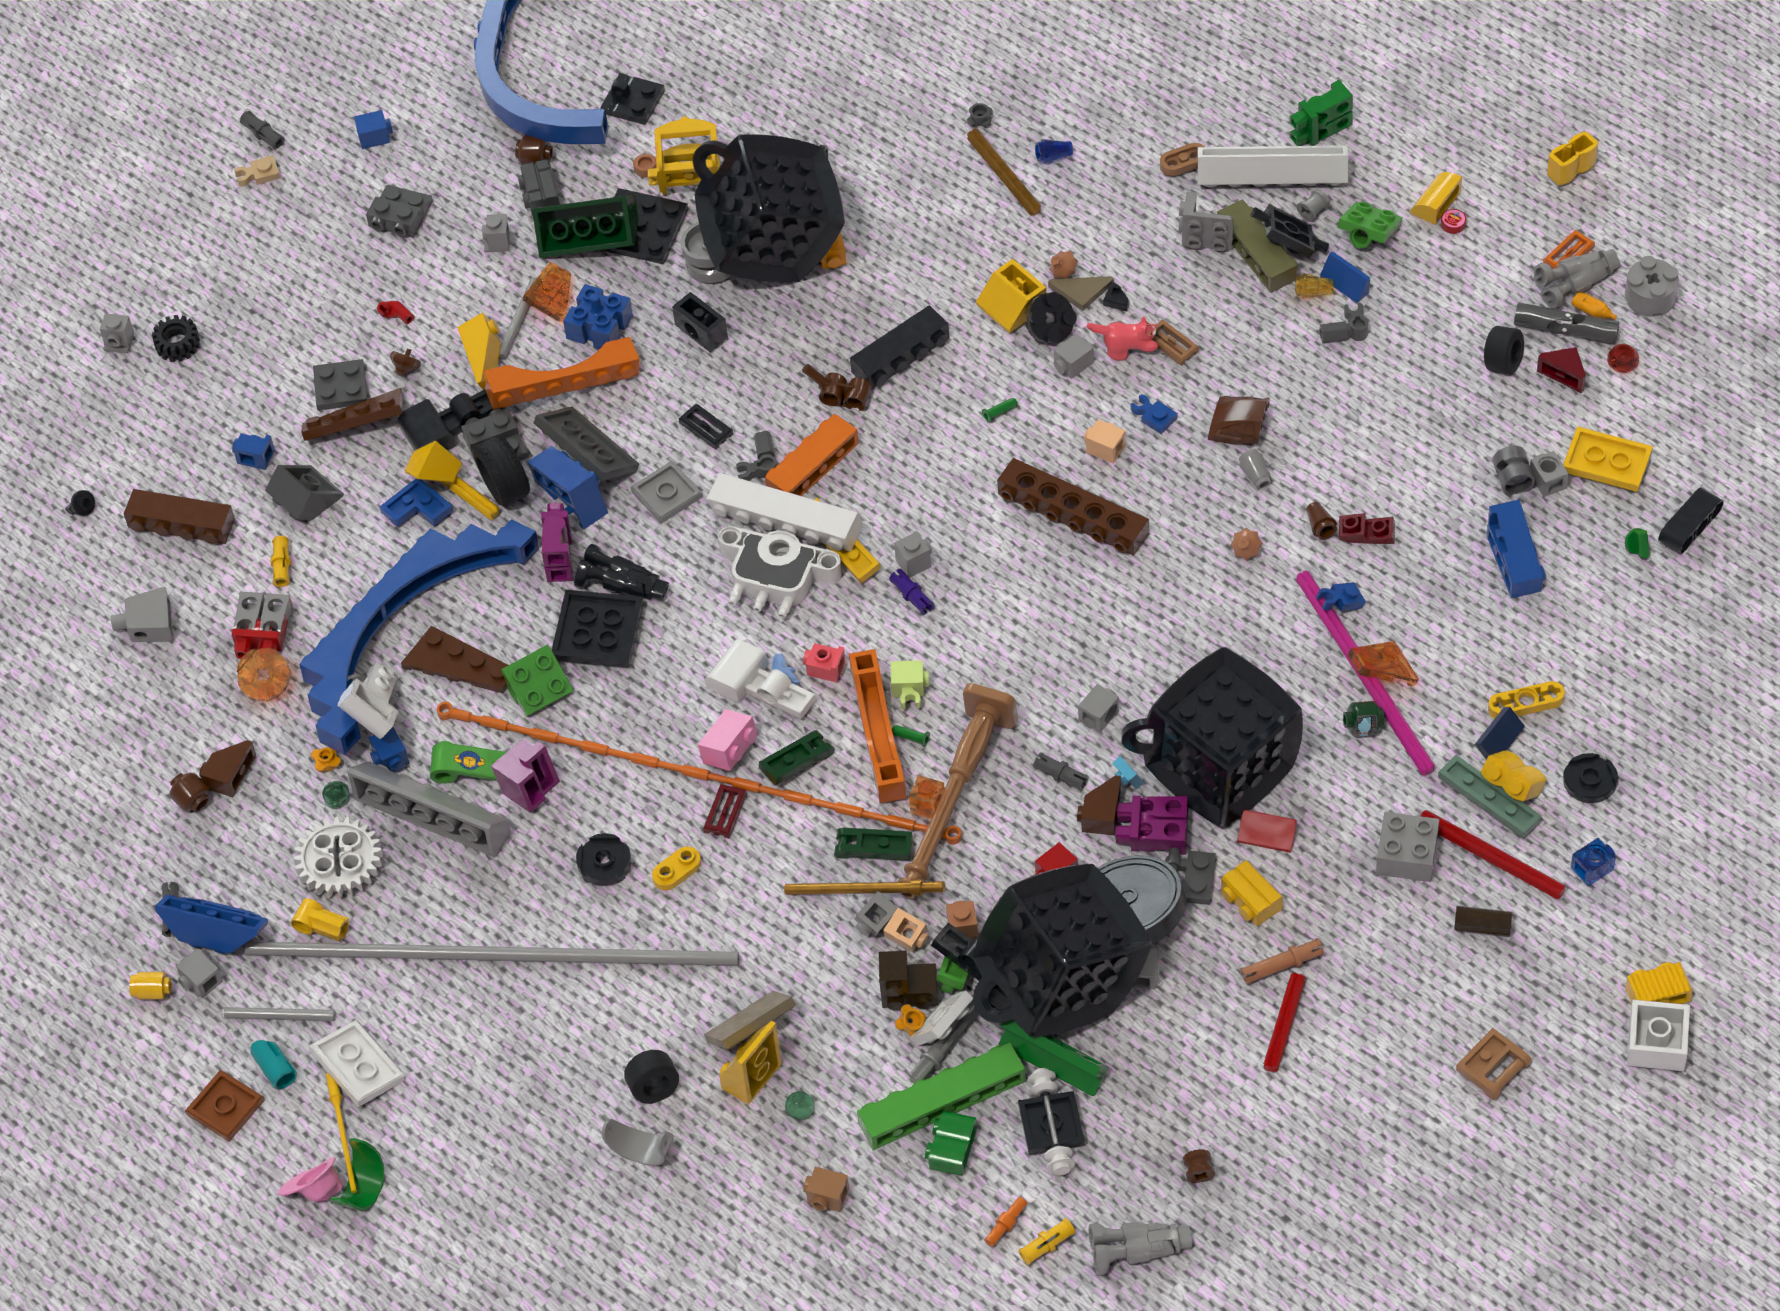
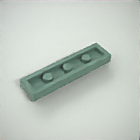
(1489, 797)

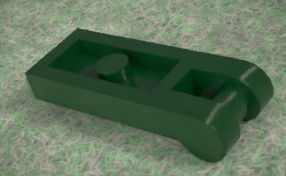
(795, 757)
(873, 844)

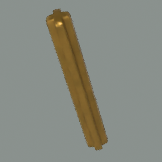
(1004, 172)

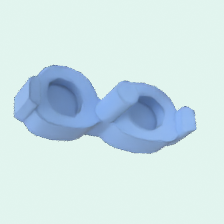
(779, 664)

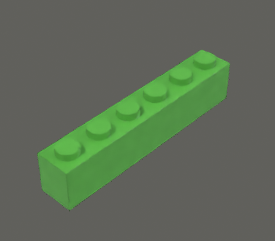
(948, 1091)

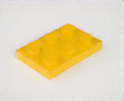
(1607, 459)

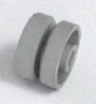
(697, 258)

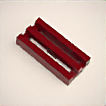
(719, 830)

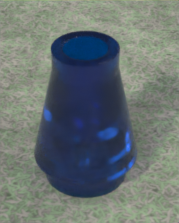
(1052, 150)

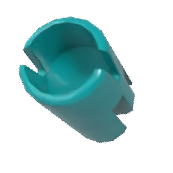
(273, 1063)

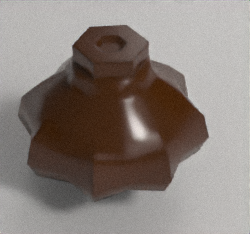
(404, 363)

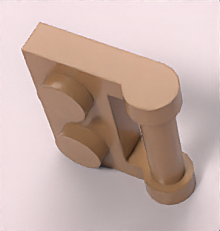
(1487, 1057)

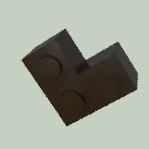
(906, 983)

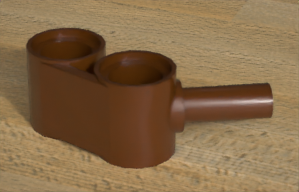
(837, 392)

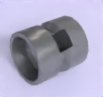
(1513, 470)

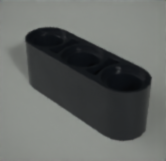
(1690, 520)

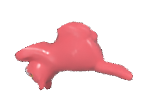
(1122, 337)

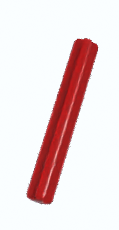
(1284, 1022)

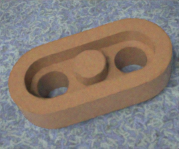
(1181, 159)

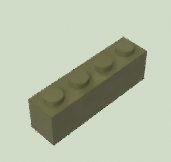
(1265, 258)

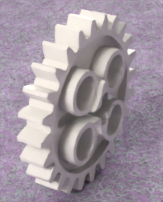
(312, 859)

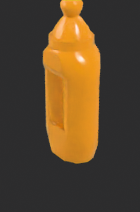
(1592, 306)

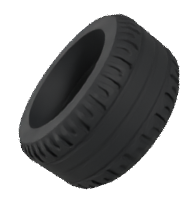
(501, 470)

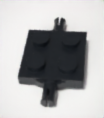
(1289, 231)

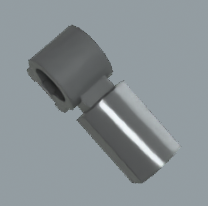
(1355, 328)
(765, 456)

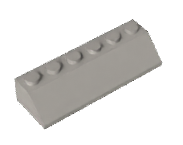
(429, 808)

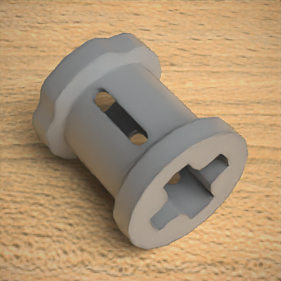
(1313, 205)

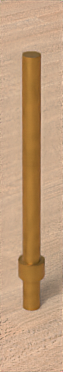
(916, 887)

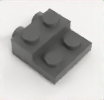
(398, 211)
(497, 423)

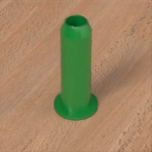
(999, 409)
(912, 735)

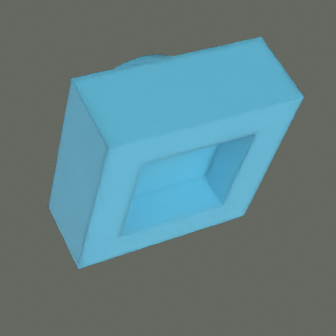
(1127, 773)

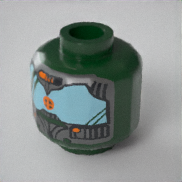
(1363, 718)

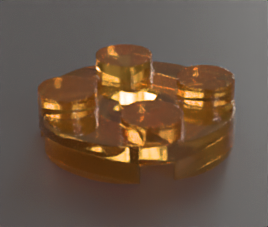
(262, 659)

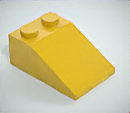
(752, 1065)

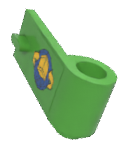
(452, 759)

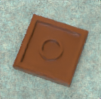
(224, 1105)

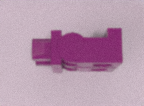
(555, 543)
(1155, 823)

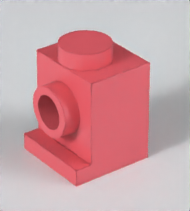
(824, 662)

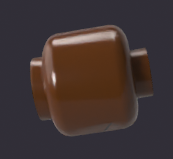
(532, 150)
(189, 792)

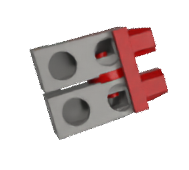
(260, 623)

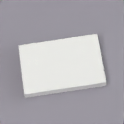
(356, 1063)

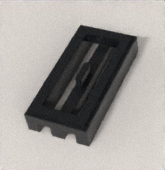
(719, 438)

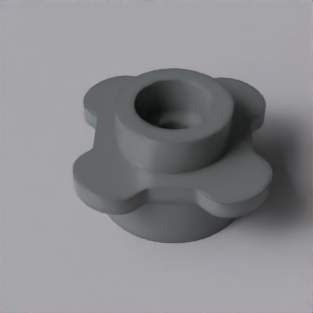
(980, 115)

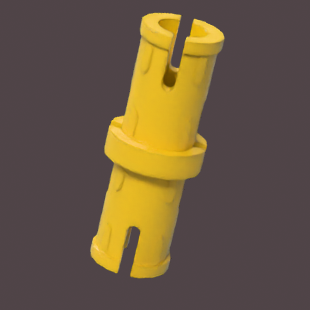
(280, 561)
(1062, 1230)

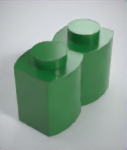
(951, 1143)

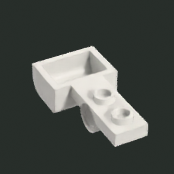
(743, 673)
(369, 700)

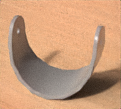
(636, 1144)

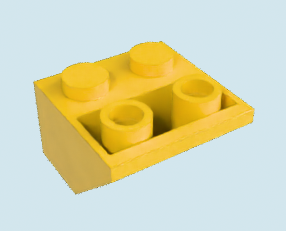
(1009, 294)

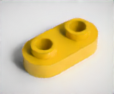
(677, 867)

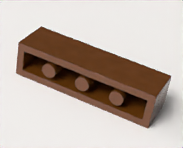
(179, 516)

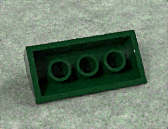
(586, 226)

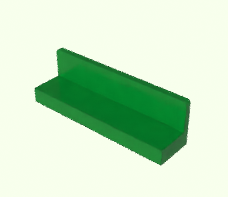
(1051, 1053)

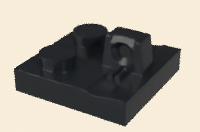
(632, 98)

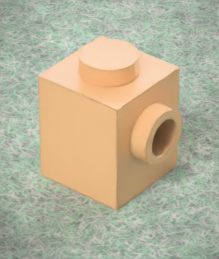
(1105, 441)

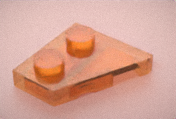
(550, 292)
(1383, 662)

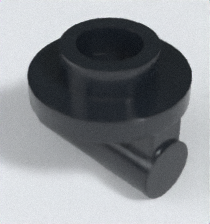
(81, 503)

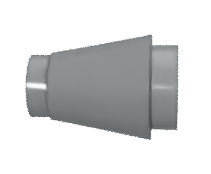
(1255, 468)

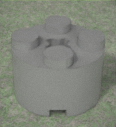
(1651, 287)

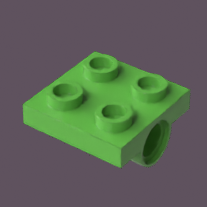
(1375, 222)
(536, 680)

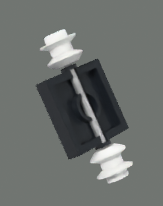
(1051, 1122)

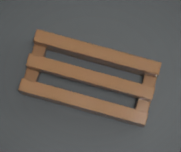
(1169, 345)

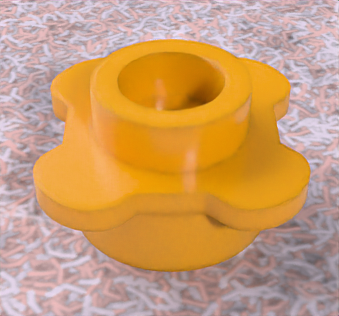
(325, 764)
(917, 1019)

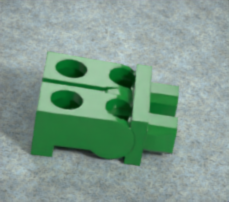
(1322, 115)

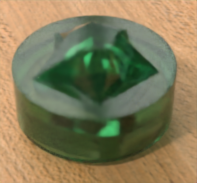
(336, 794)
(799, 1105)

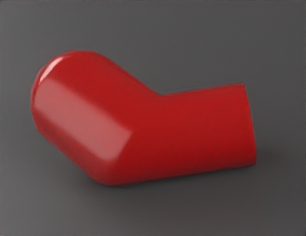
(395, 309)

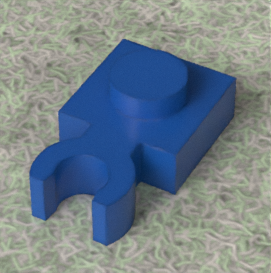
(1156, 416)
(1343, 595)

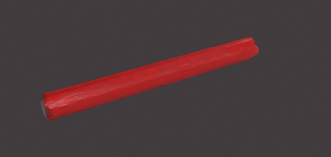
(1497, 857)

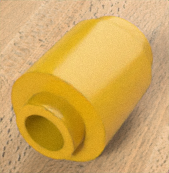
(150, 985)

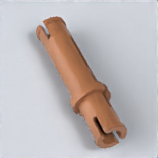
(1282, 961)

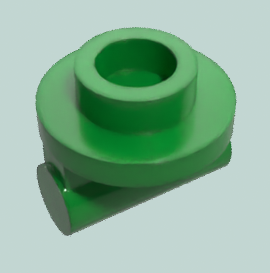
(1637, 542)

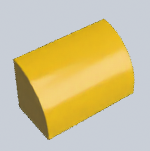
(1438, 197)

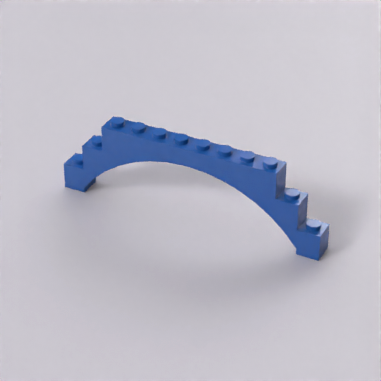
(423, 566)

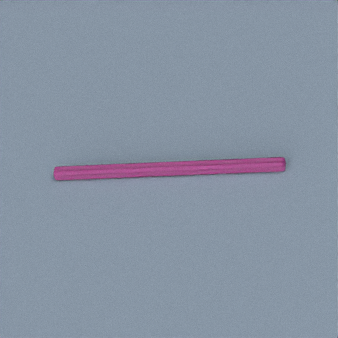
(1373, 685)

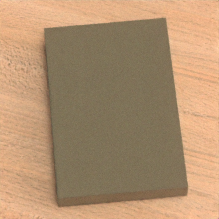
(750, 1019)

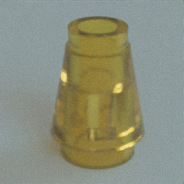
(1312, 286)

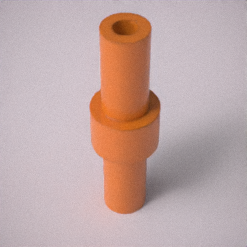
(1005, 1221)

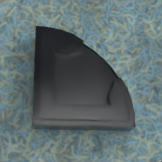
(1115, 298)

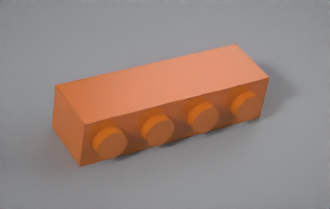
(814, 457)

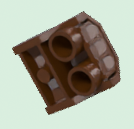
(1238, 420)

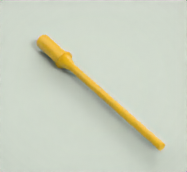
(335, 1098)

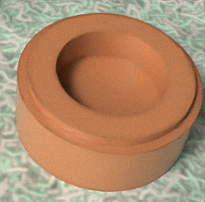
(643, 163)

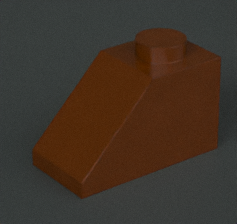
(228, 768)
(1100, 808)

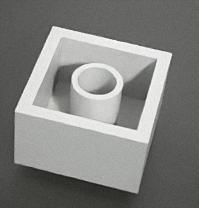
(1658, 1035)

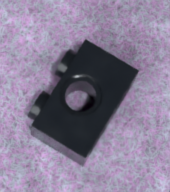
(700, 321)

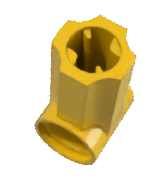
(314, 918)

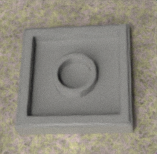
(666, 492)

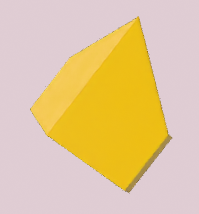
(434, 463)

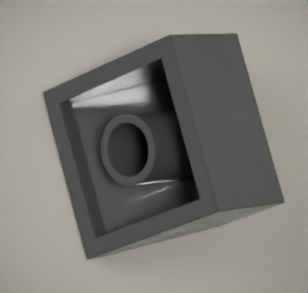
(302, 491)

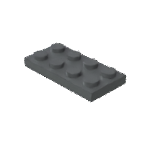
(586, 443)

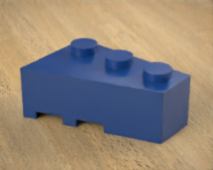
(570, 483)
(1514, 549)

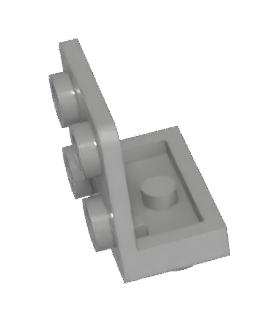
(1204, 229)

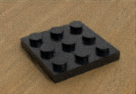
(656, 227)
(597, 628)

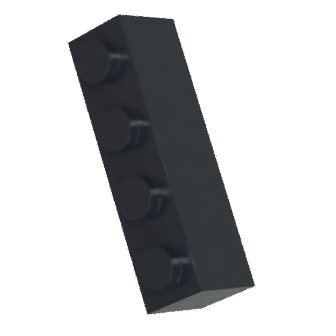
(900, 347)

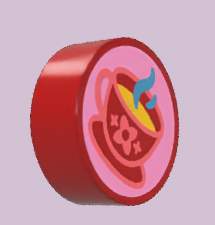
(1453, 221)

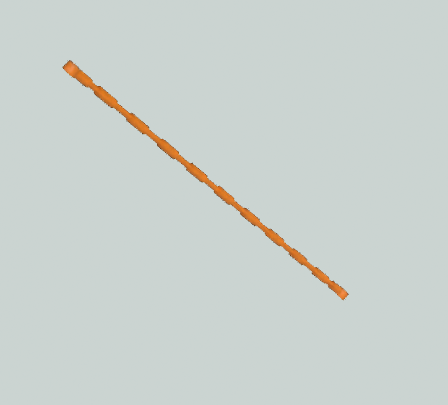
(691, 771)

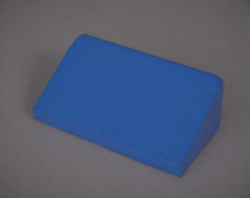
(1346, 277)

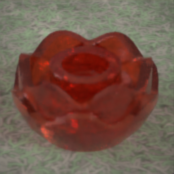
(1623, 358)

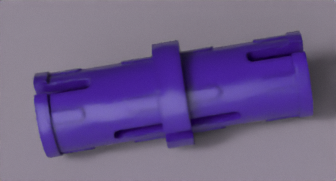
(911, 591)

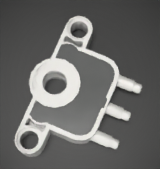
(772, 577)

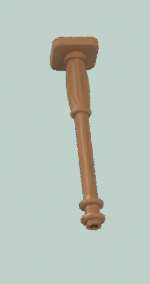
(986, 708)

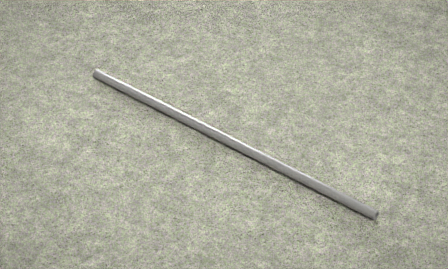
(492, 953)

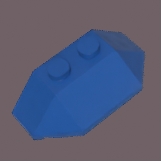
(209, 923)

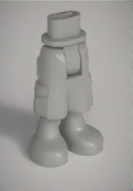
(1578, 272)
(1138, 1241)

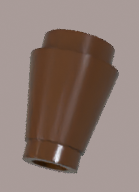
(1321, 521)

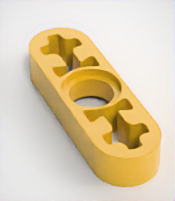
(1531, 691)

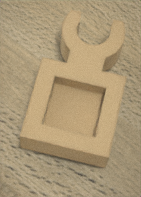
(261, 171)

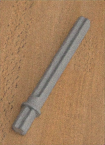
(932, 1058)

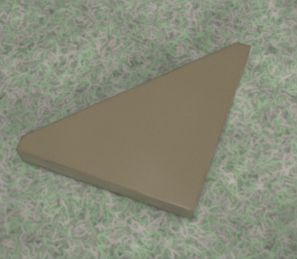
(1081, 291)

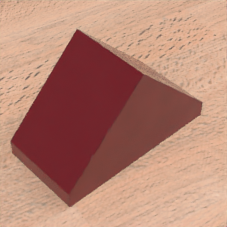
(1563, 367)

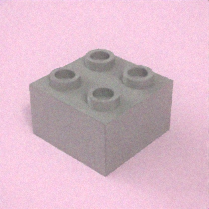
(1407, 846)

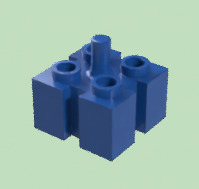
(597, 317)

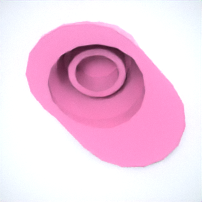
(316, 1183)

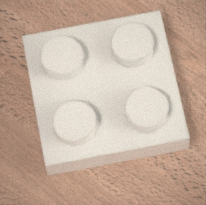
(939, 1021)

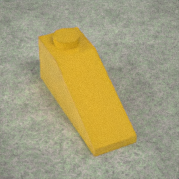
(481, 344)

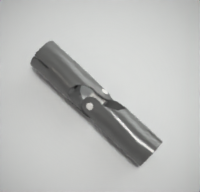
(1585, 326)

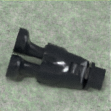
(621, 577)

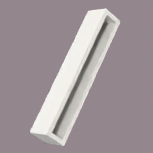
(1272, 165)
(784, 512)

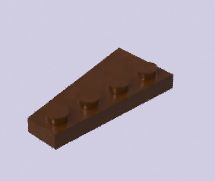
(359, 414)
(458, 661)

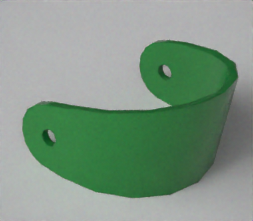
(368, 1177)

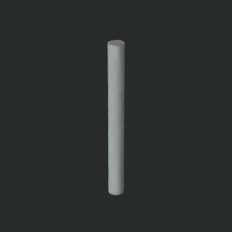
(514, 325)
(279, 1014)

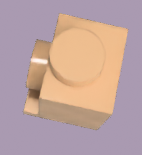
(903, 922)

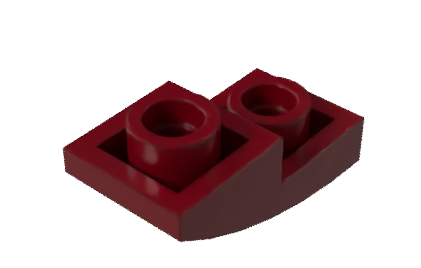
(1359, 529)

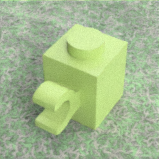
(908, 681)

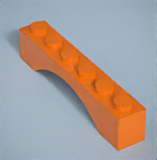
(514, 385)
(877, 726)

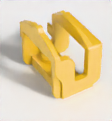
(669, 169)

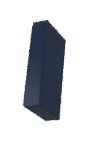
(1500, 733)

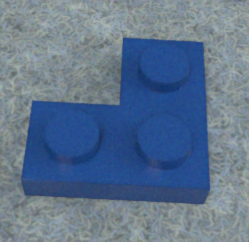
(416, 498)

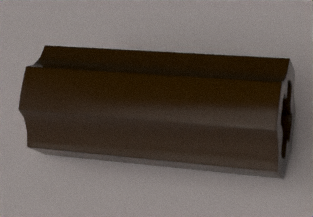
(1483, 920)

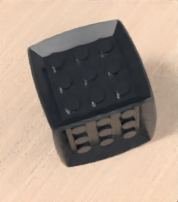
(767, 206)
(1220, 736)
(1059, 951)

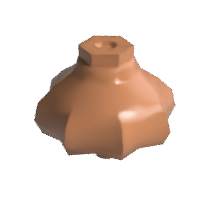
(1063, 265)
(1246, 544)

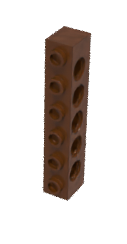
(1089, 513)

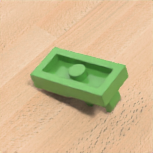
(951, 976)

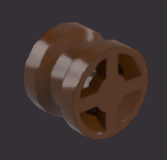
(1198, 1166)

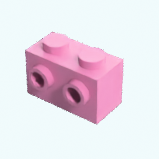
(727, 740)

